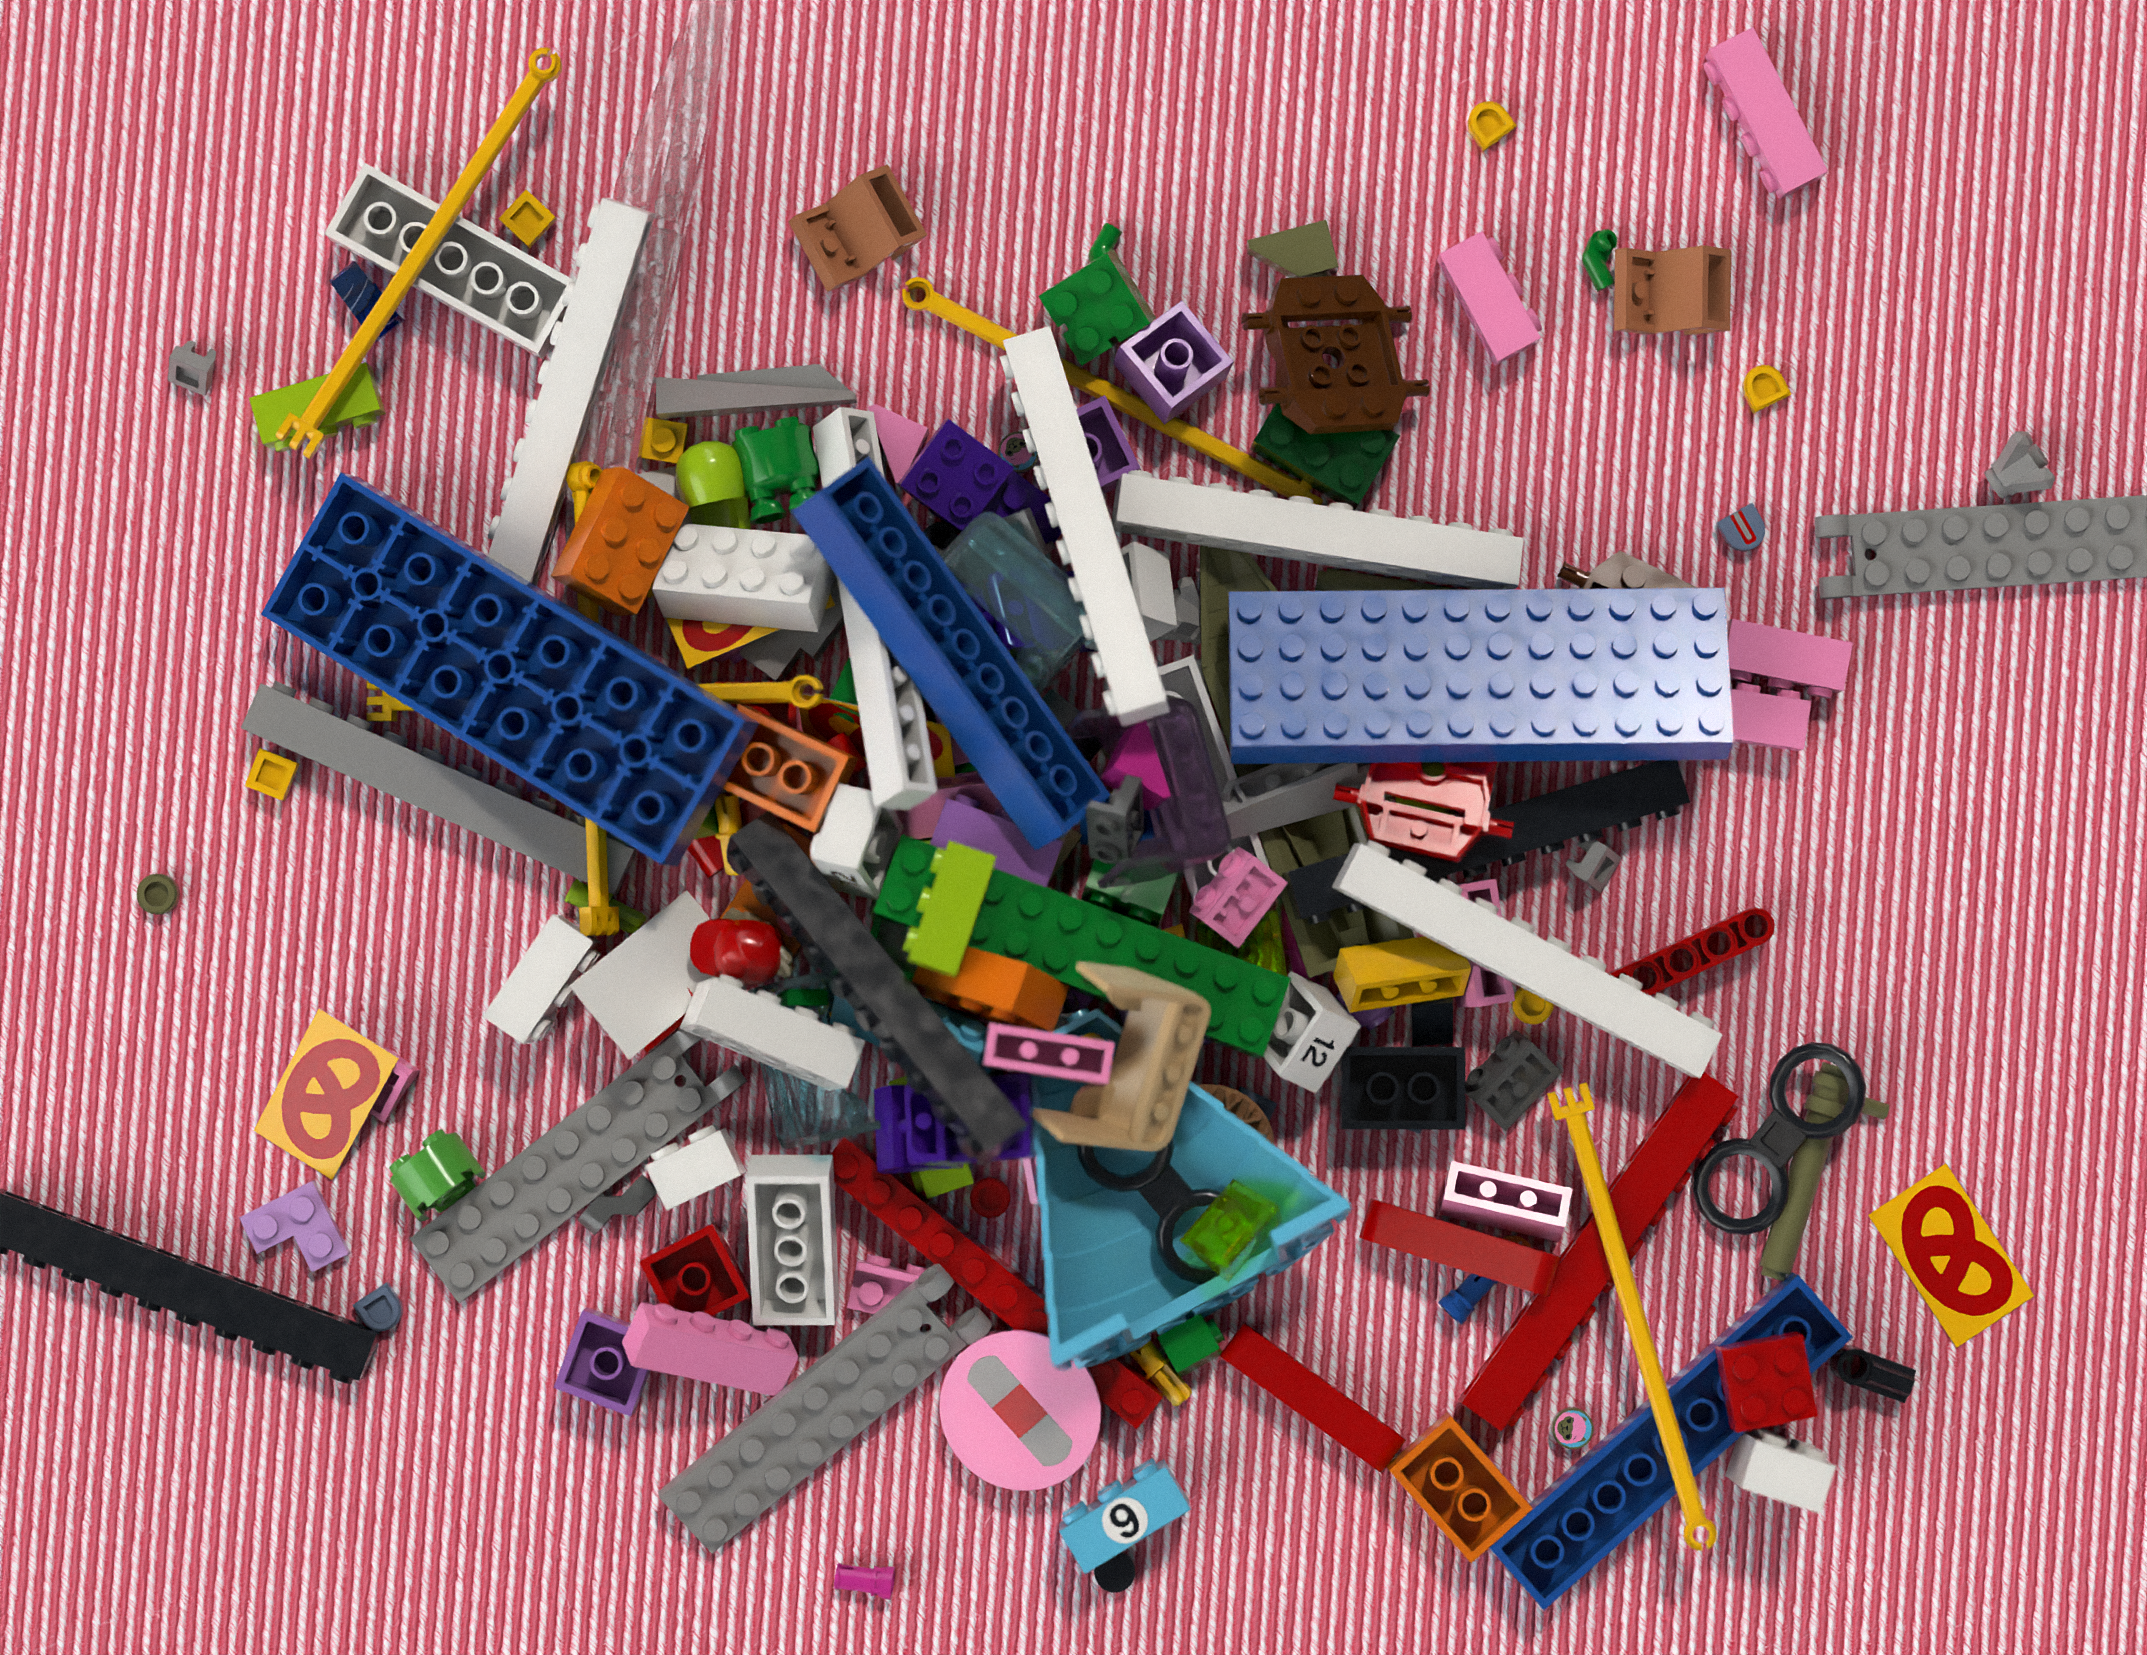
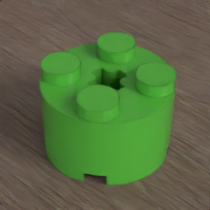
(436, 1174)

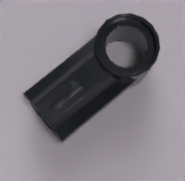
(1875, 1373)

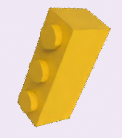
(1399, 973)

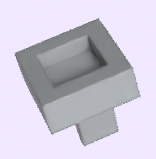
(191, 369)
(1596, 866)

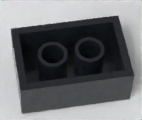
(1402, 1088)

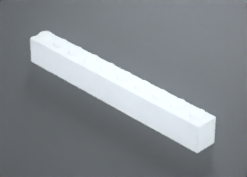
(569, 386)
(1086, 527)
(1315, 532)
(885, 693)
(1527, 959)

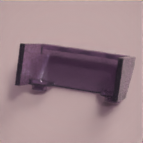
(1191, 822)

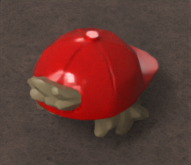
(740, 948)

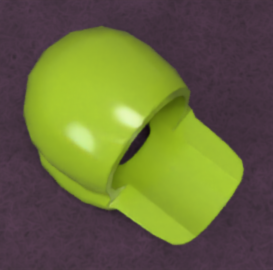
(712, 485)

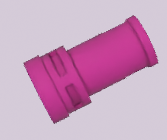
(862, 1579)

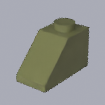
(1297, 251)

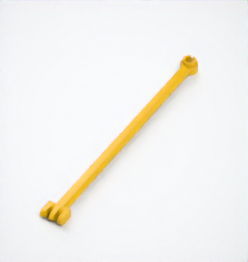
(418, 256)
(1116, 396)
(728, 692)
(598, 917)
(1633, 1310)

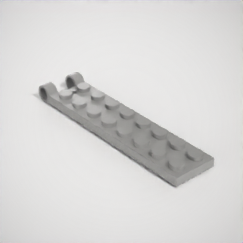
(1990, 546)
(570, 1166)
(820, 1411)

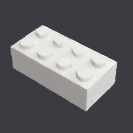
(744, 578)
(773, 1034)
(792, 1239)

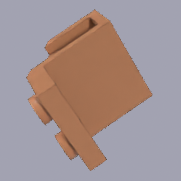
(858, 228)
(1672, 290)

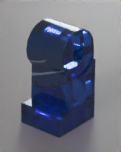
(361, 295)

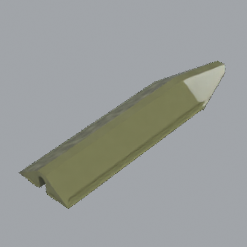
(1304, 840)

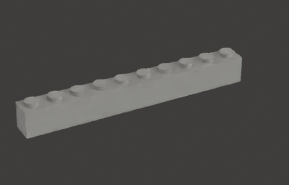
(429, 783)

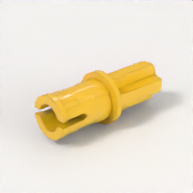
(729, 822)
(1162, 1373)

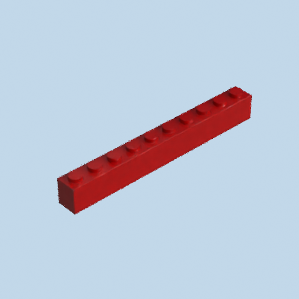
(1637, 1199)
(977, 1268)

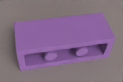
(997, 836)

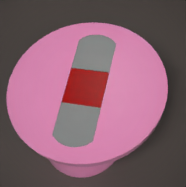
(1016, 1413)

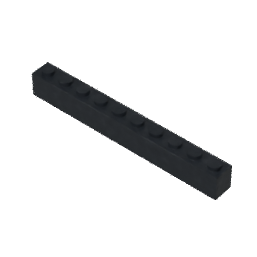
(1538, 823)
(875, 989)
(186, 1288)

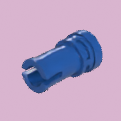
(1460, 1302)

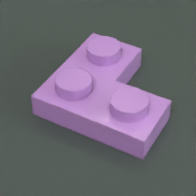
(300, 1215)

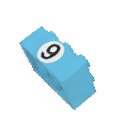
(1123, 1514)

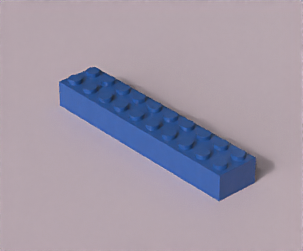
(951, 653)
(1628, 1470)

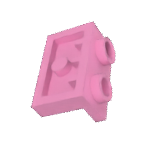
(1237, 896)
(878, 1283)

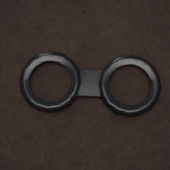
(1779, 1138)
(1166, 1194)

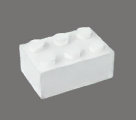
(543, 980)
(1781, 1471)

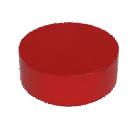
(990, 1197)

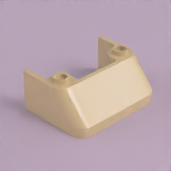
(1148, 1070)

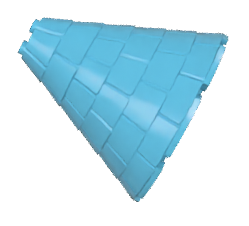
(1101, 1243)

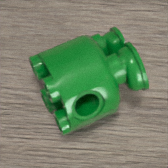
(775, 465)

